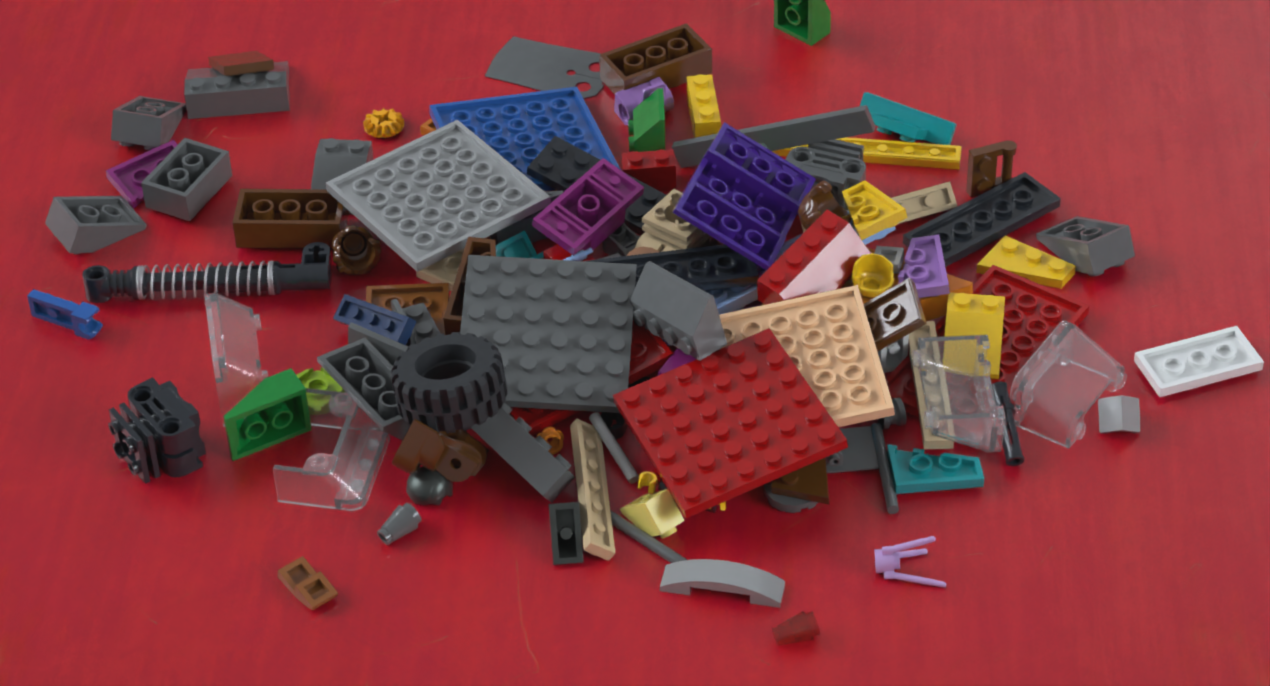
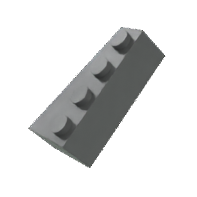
(525, 453)

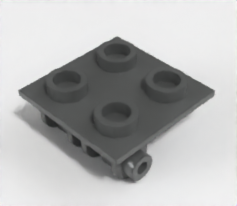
(859, 454)

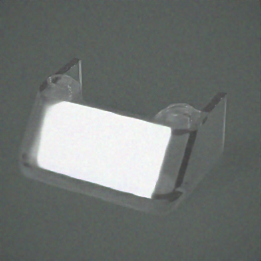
(233, 349)
(348, 474)

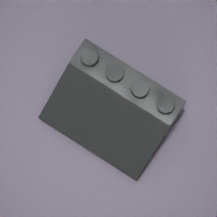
(216, 95)

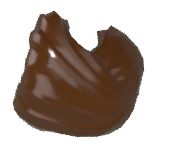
(817, 202)
(355, 251)

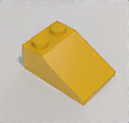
(978, 316)

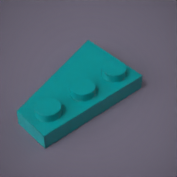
(927, 472)

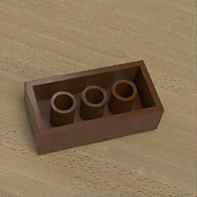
(664, 55)
(287, 218)

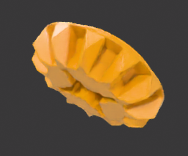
(391, 123)

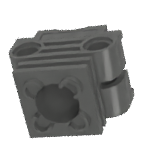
(831, 161)

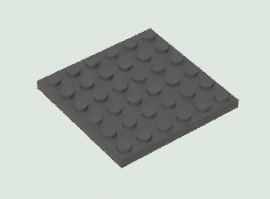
(556, 326)

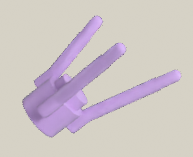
(889, 559)

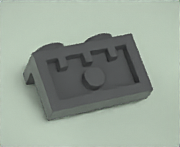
(425, 324)

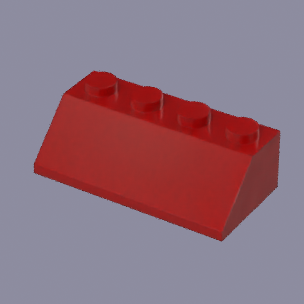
(814, 263)

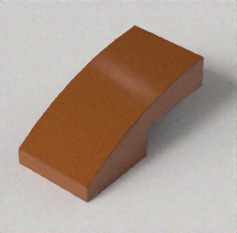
(306, 584)

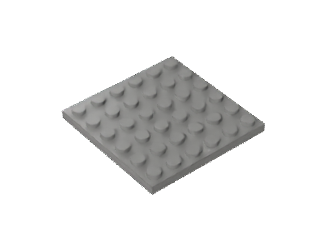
(437, 194)

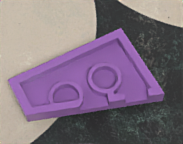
(926, 266)

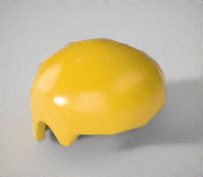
(873, 275)

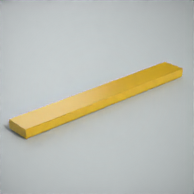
(903, 153)

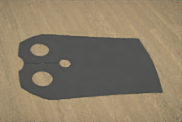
(544, 66)

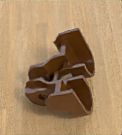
(451, 454)

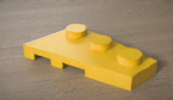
(871, 209)
(1027, 263)

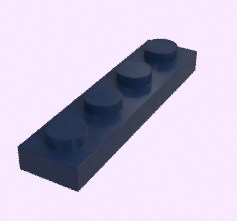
(375, 318)

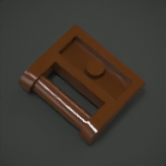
(983, 165)

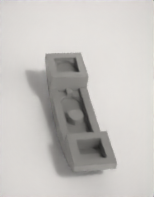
(725, 577)

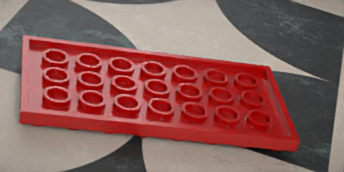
(1028, 320)

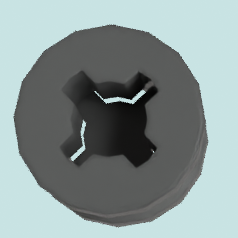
(899, 417)

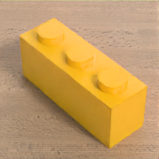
(703, 105)

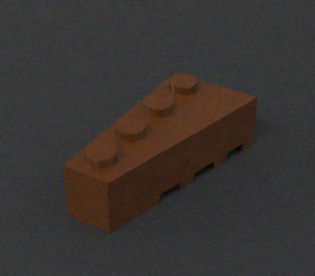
(453, 312)

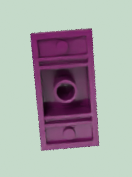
(589, 208)

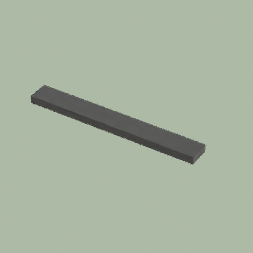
(787, 133)

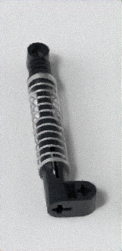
(310, 274)

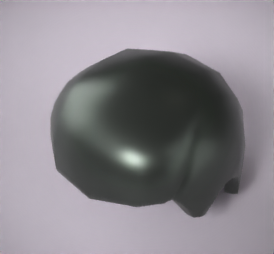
(428, 487)

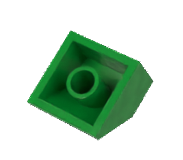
(648, 124)

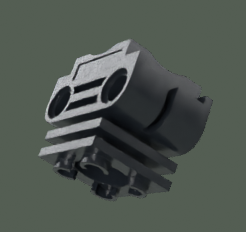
(157, 431)

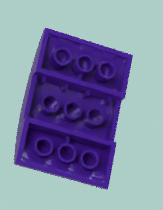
(744, 196)

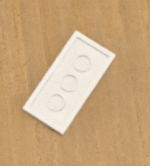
(1198, 361)

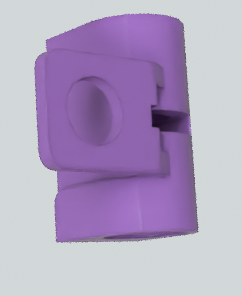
(629, 99)

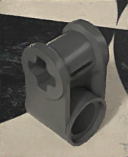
(620, 241)

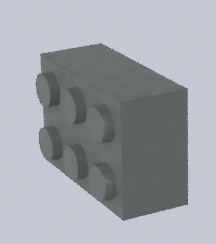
(187, 179)

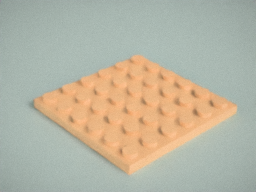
(829, 345)

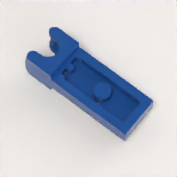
(65, 313)

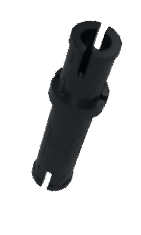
(1012, 451)

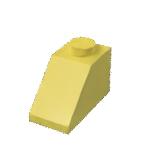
(654, 513)

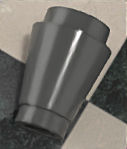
(400, 523)

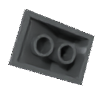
(146, 121)
(337, 158)
(92, 222)
(1089, 244)

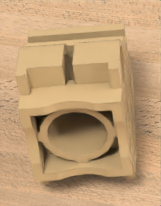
(670, 232)

